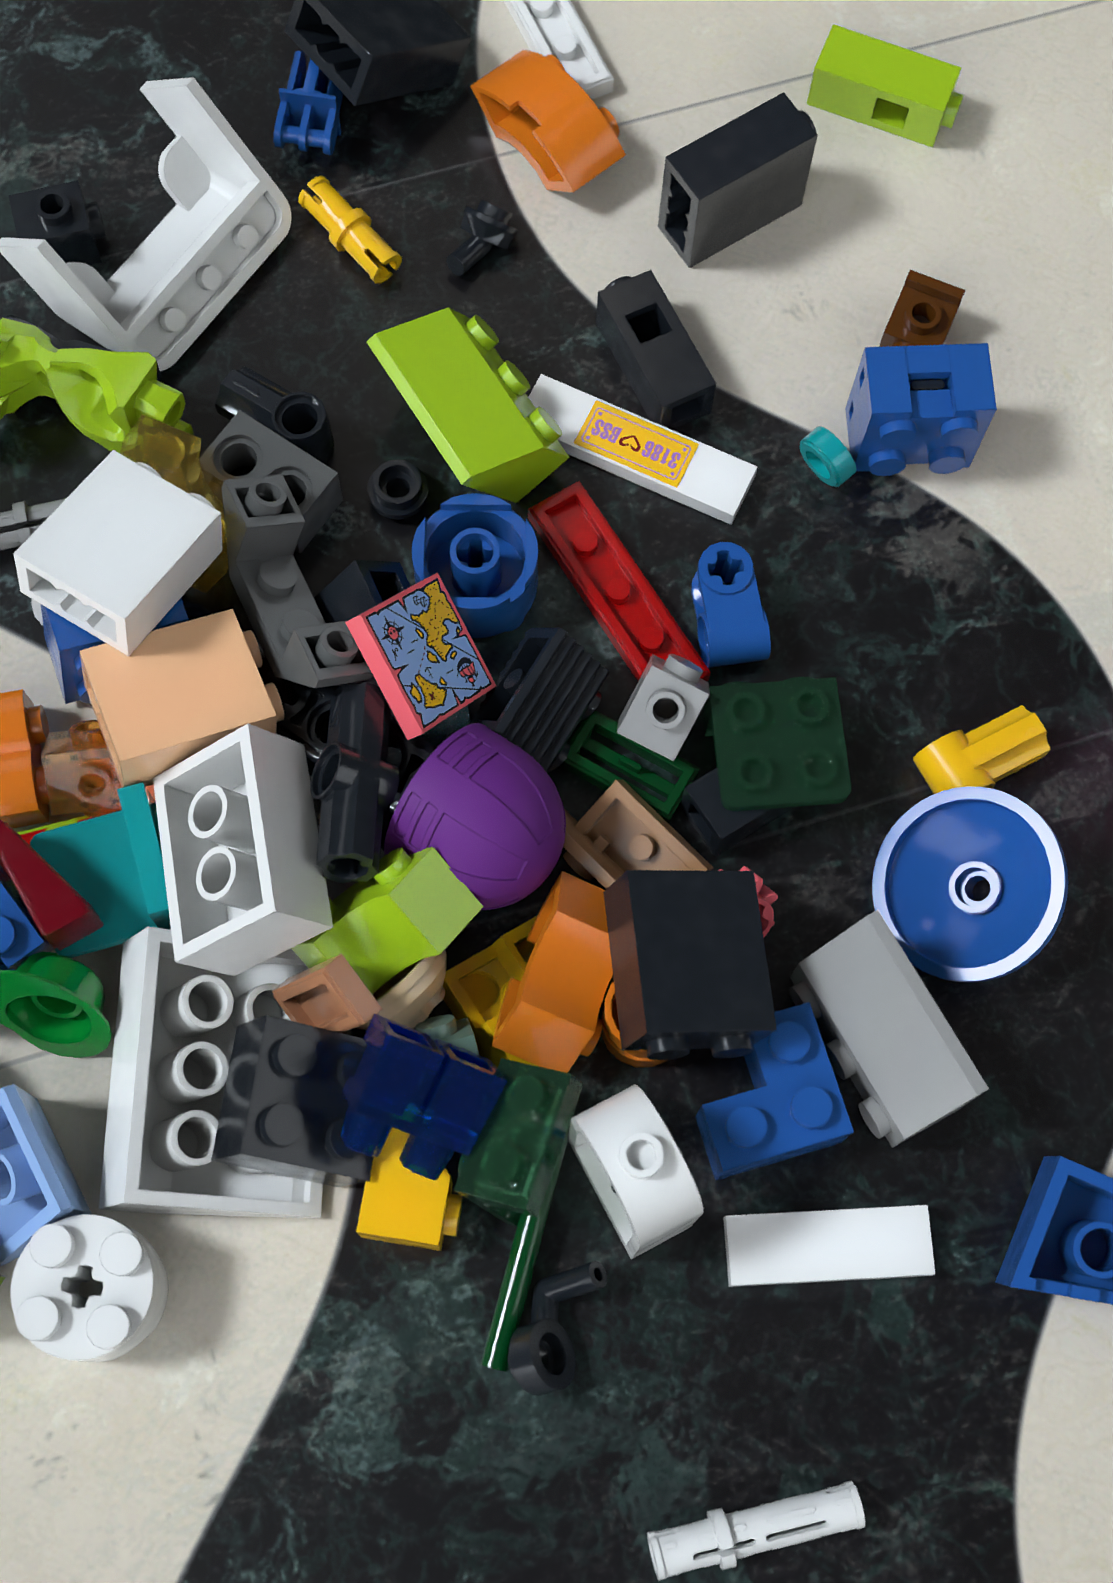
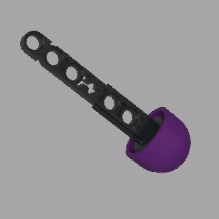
(471, 799)

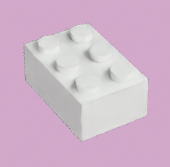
(240, 852)

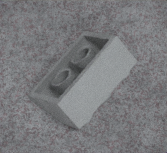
(885, 1031)

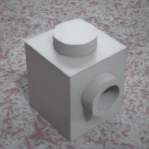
(664, 705)

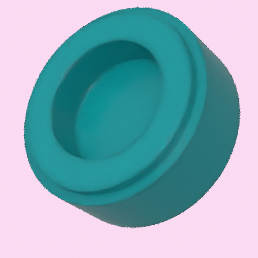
(827, 457)

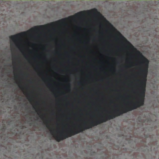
(288, 1102)

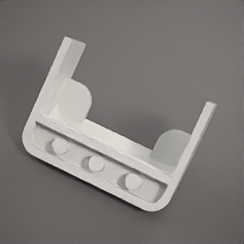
(195, 258)

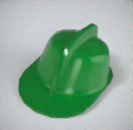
(55, 1005)

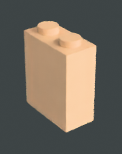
(177, 693)

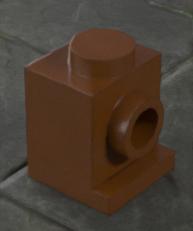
(922, 312)

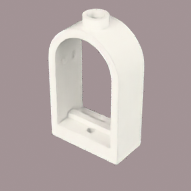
(631, 1149)

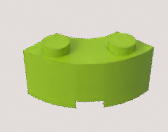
(394, 917)

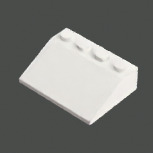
(170, 1086)

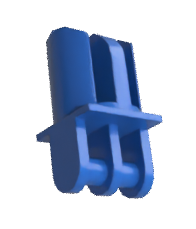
(308, 108)

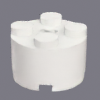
(49, 1282)

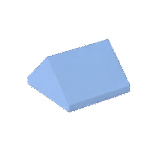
(33, 1174)

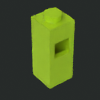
(885, 86)

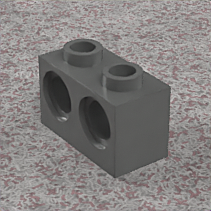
(254, 445)

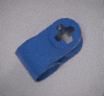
(729, 617)

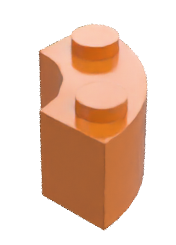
(549, 120)
(557, 1003)

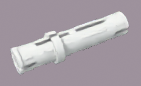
(755, 1530)

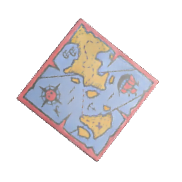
(421, 655)

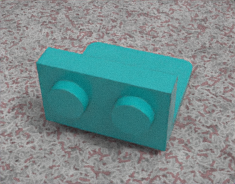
(114, 867)

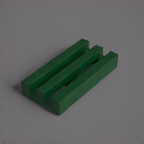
(604, 779)

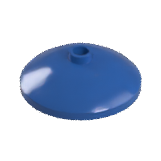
(936, 859)

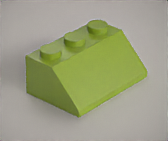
(471, 402)

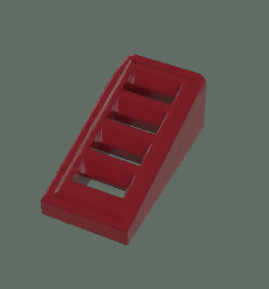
(52, 902)

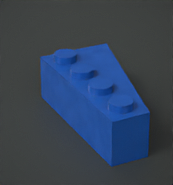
(1064, 1234)

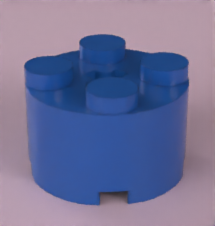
(488, 534)

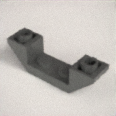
(261, 540)

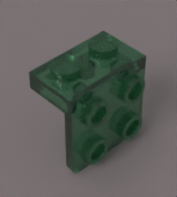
(778, 743)
(519, 1142)

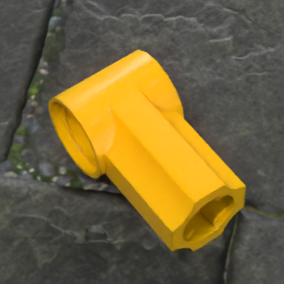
(984, 753)

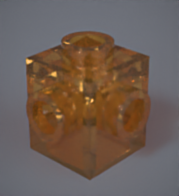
(80, 772)

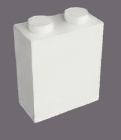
(120, 551)

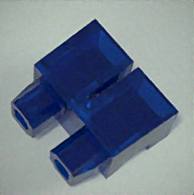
(421, 1089)

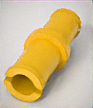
(350, 229)

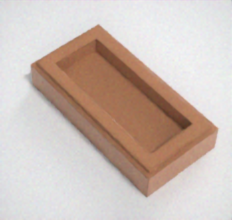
(327, 997)

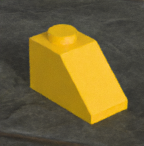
(405, 1205)

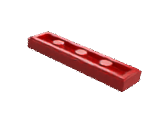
(609, 580)

